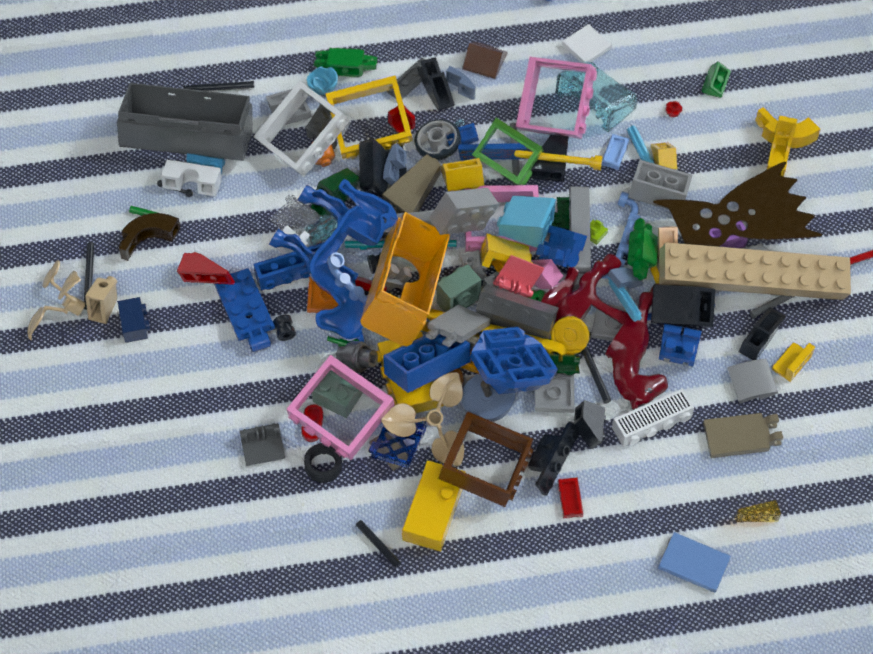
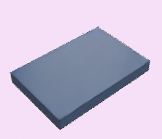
(694, 562)

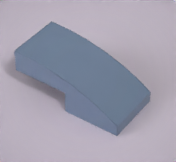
(464, 84)
(395, 161)
(624, 277)

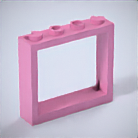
(530, 89)
(502, 194)
(357, 381)

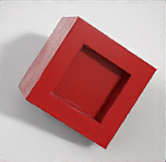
(395, 120)

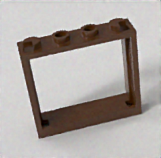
(496, 434)

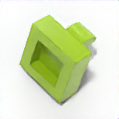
(597, 231)

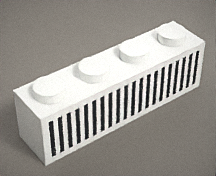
(652, 418)

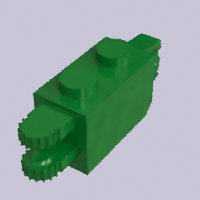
(345, 61)
(642, 249)

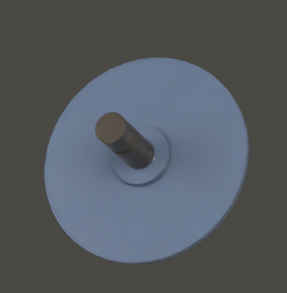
(485, 401)

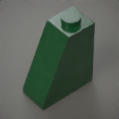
(331, 187)

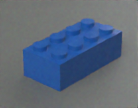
(424, 361)

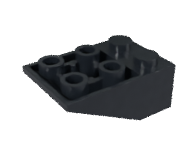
(683, 306)

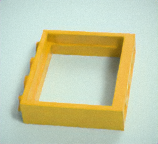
(365, 90)

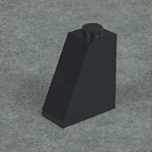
(371, 167)
(549, 169)

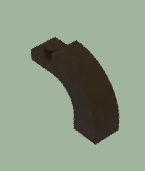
(147, 226)

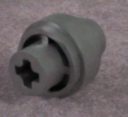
(357, 356)

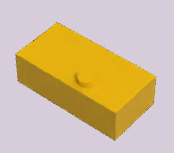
(431, 509)

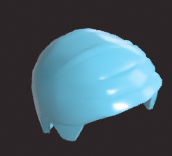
(322, 80)

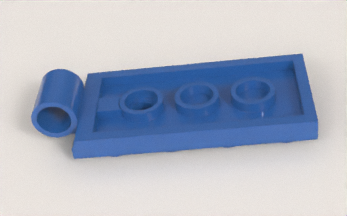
(245, 300)

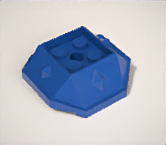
(512, 361)

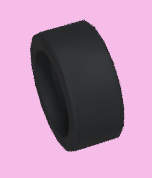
(322, 477)

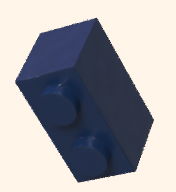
(132, 319)

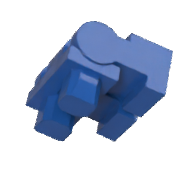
(562, 247)
(679, 347)

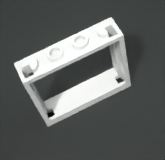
(285, 112)

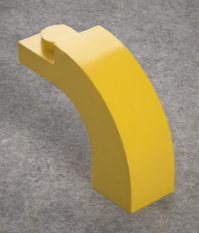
(805, 131)
(782, 142)

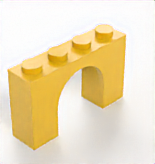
(419, 398)

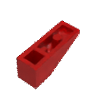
(199, 269)

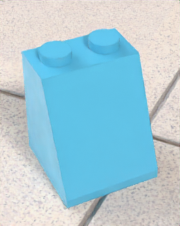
(527, 219)

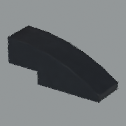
(435, 83)
(762, 334)

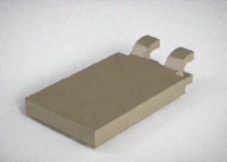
(741, 434)

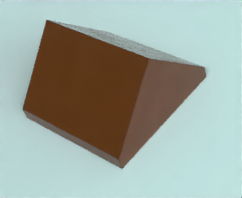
(484, 59)

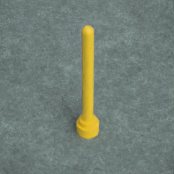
(594, 162)

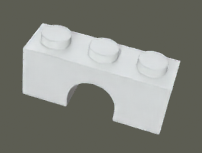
(178, 173)

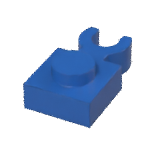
(468, 134)

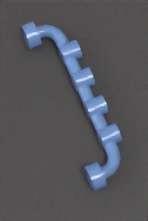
(624, 246)
(334, 262)

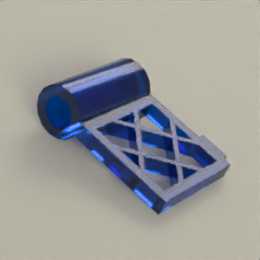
(391, 457)

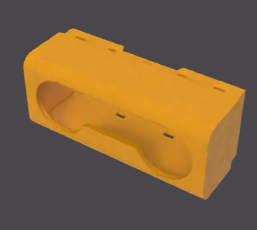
(426, 250)

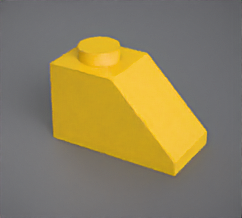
(664, 154)

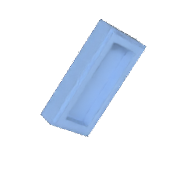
(615, 151)

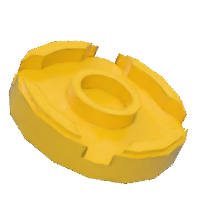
(571, 333)

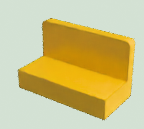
(793, 360)

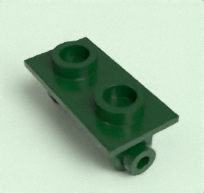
(568, 365)

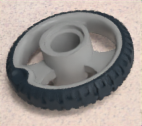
(437, 138)

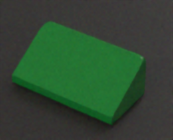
(716, 80)

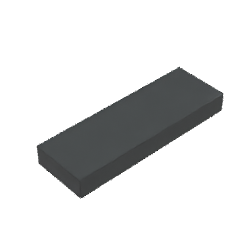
(408, 81)

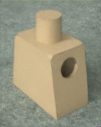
(101, 299)

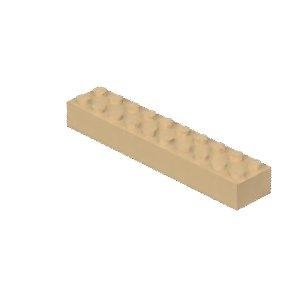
(755, 271)

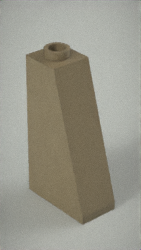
(414, 186)

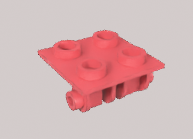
(518, 276)

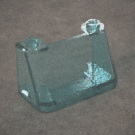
(609, 97)

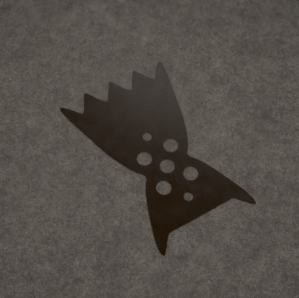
(765, 193)

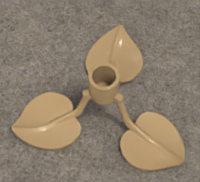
(70, 302)
(401, 418)

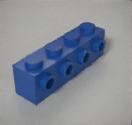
(281, 270)

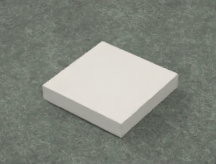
(586, 44)

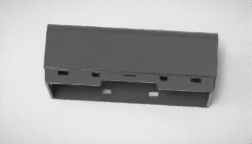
(185, 121)

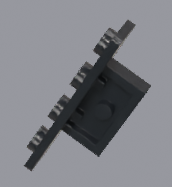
(551, 456)

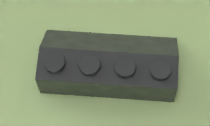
(517, 311)

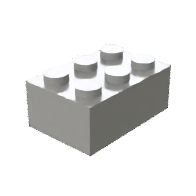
(464, 211)

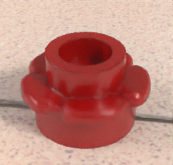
(673, 109)

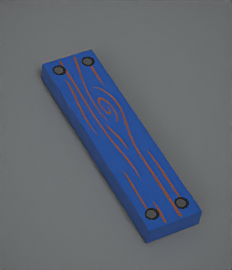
(501, 151)

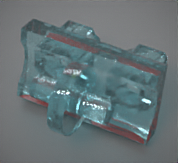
(322, 230)

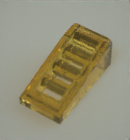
(761, 512)

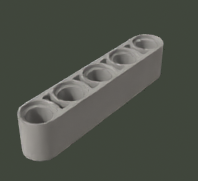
(580, 223)

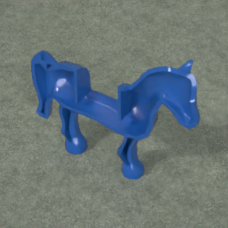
(361, 223)

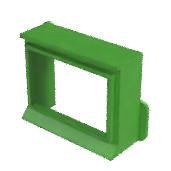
(526, 172)

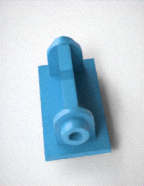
(206, 161)

